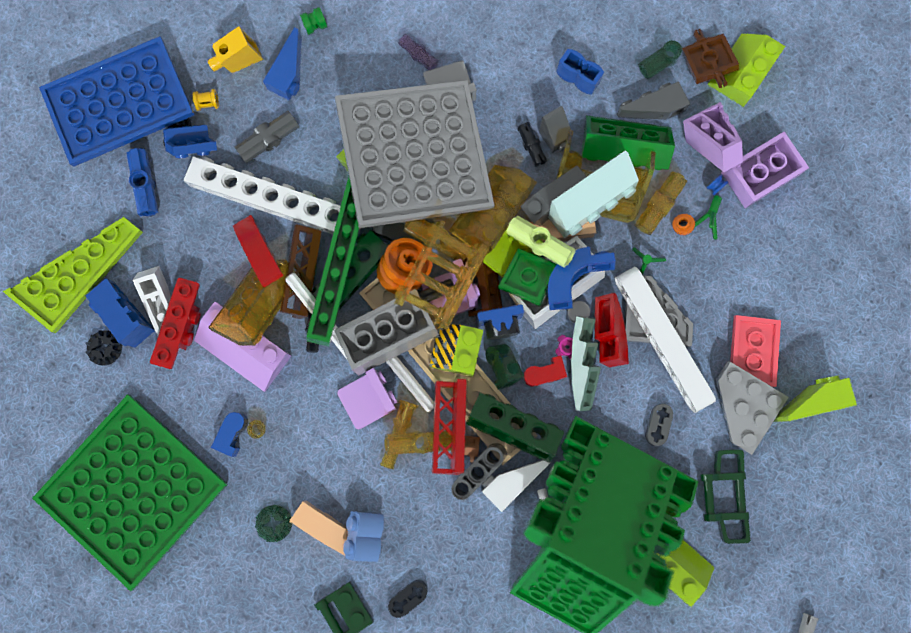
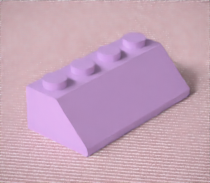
(256, 363)

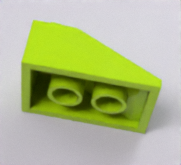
(824, 396)

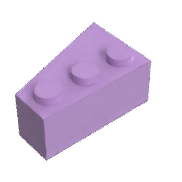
(714, 137)

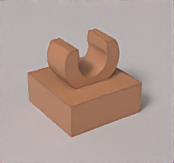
(471, 447)

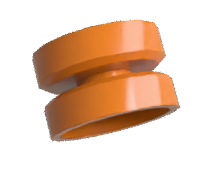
(398, 262)

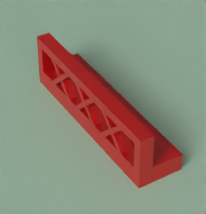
(457, 433)

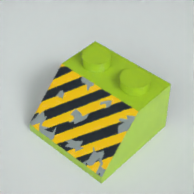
(456, 349)

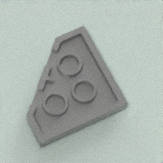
(681, 324)
(747, 406)

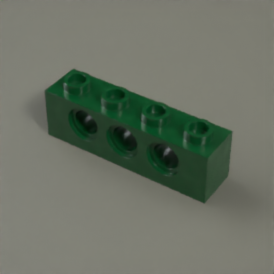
(365, 243)
(520, 438)

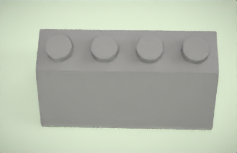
(384, 334)

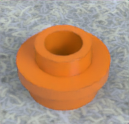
(683, 230)

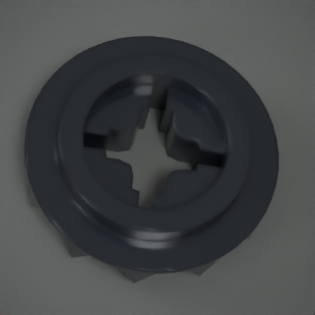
(111, 353)

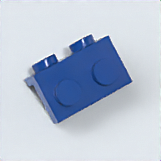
(188, 140)

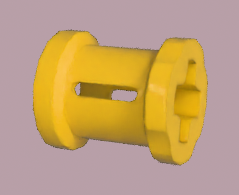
(205, 100)

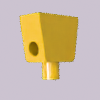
(235, 51)

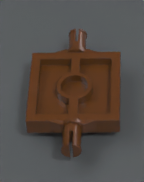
(710, 58)

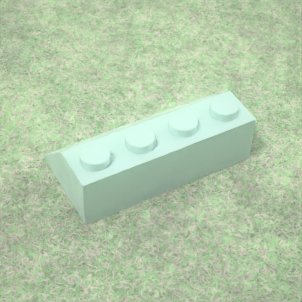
(594, 195)

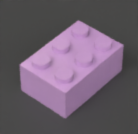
(765, 170)

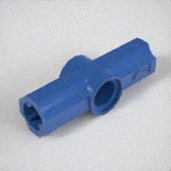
(139, 170)

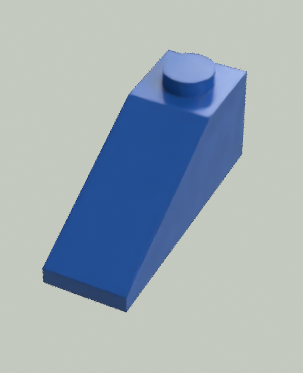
(285, 72)

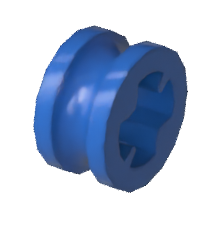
(717, 185)

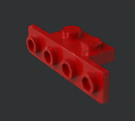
(177, 324)

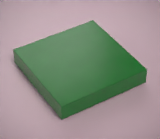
(527, 277)

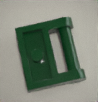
(350, 608)

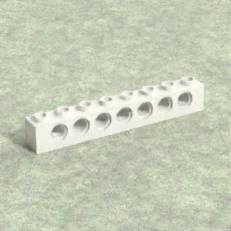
(198, 177)

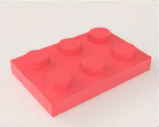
(756, 347)

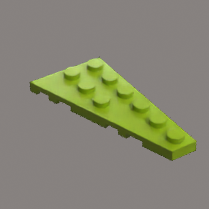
(64, 282)

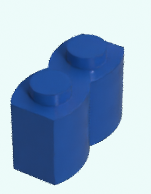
(576, 70)

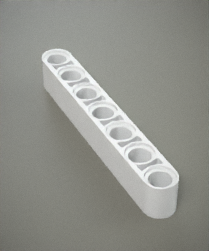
(665, 339)

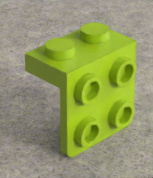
(503, 253)

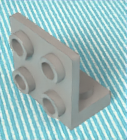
(450, 73)

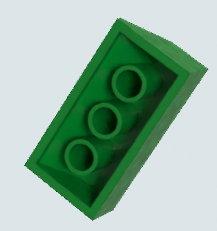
(610, 137)

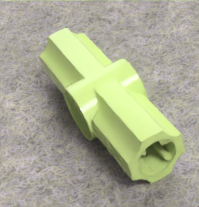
(551, 248)

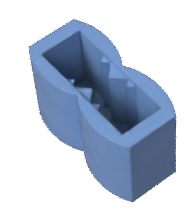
(363, 536)

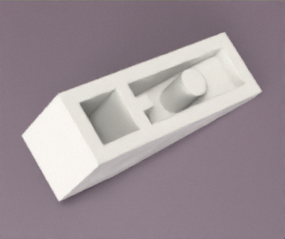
(154, 294)
(508, 485)

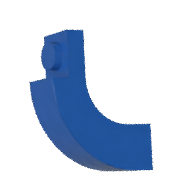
(563, 278)

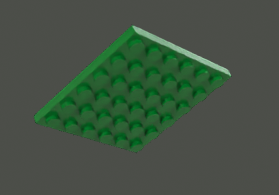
(130, 492)

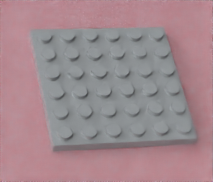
(413, 153)

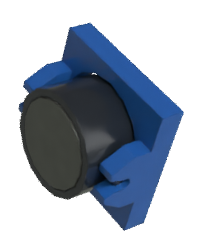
(501, 322)

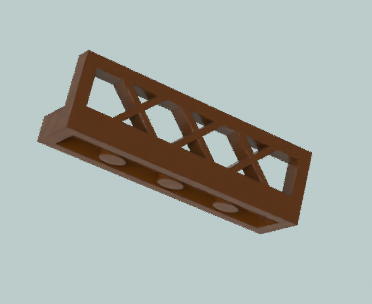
(305, 271)
(488, 289)

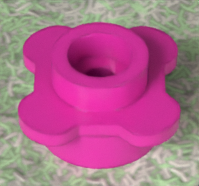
(561, 350)

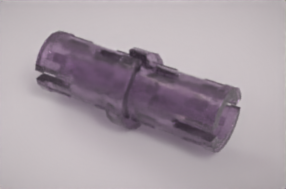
(418, 52)

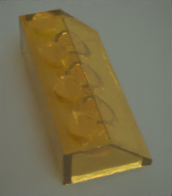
(509, 191)
(250, 309)

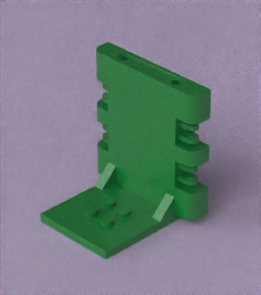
(604, 530)

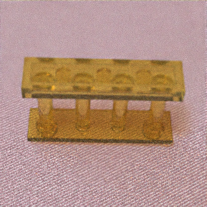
(464, 275)

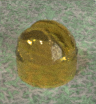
(261, 428)

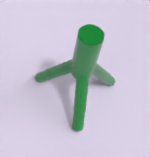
(712, 214)
(647, 259)

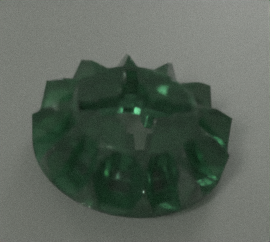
(279, 514)

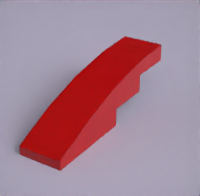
(257, 251)

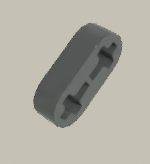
(654, 423)

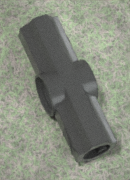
(266, 136)

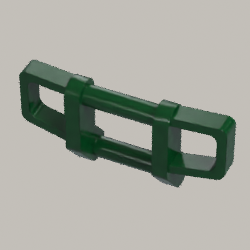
(741, 514)

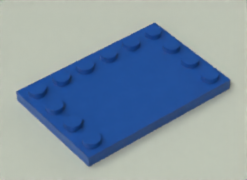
(116, 101)

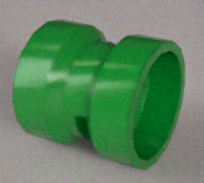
(313, 20)

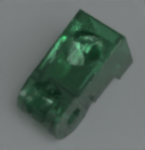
(504, 365)

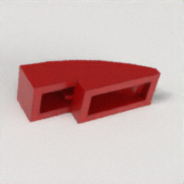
(610, 331)

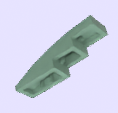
(584, 372)

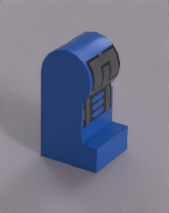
(229, 432)

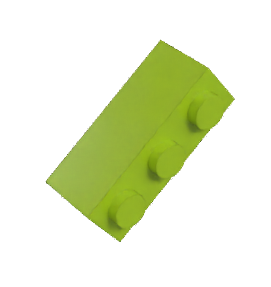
(755, 57)
(690, 573)

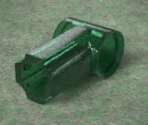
(660, 60)

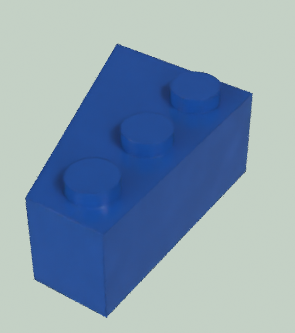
(119, 314)

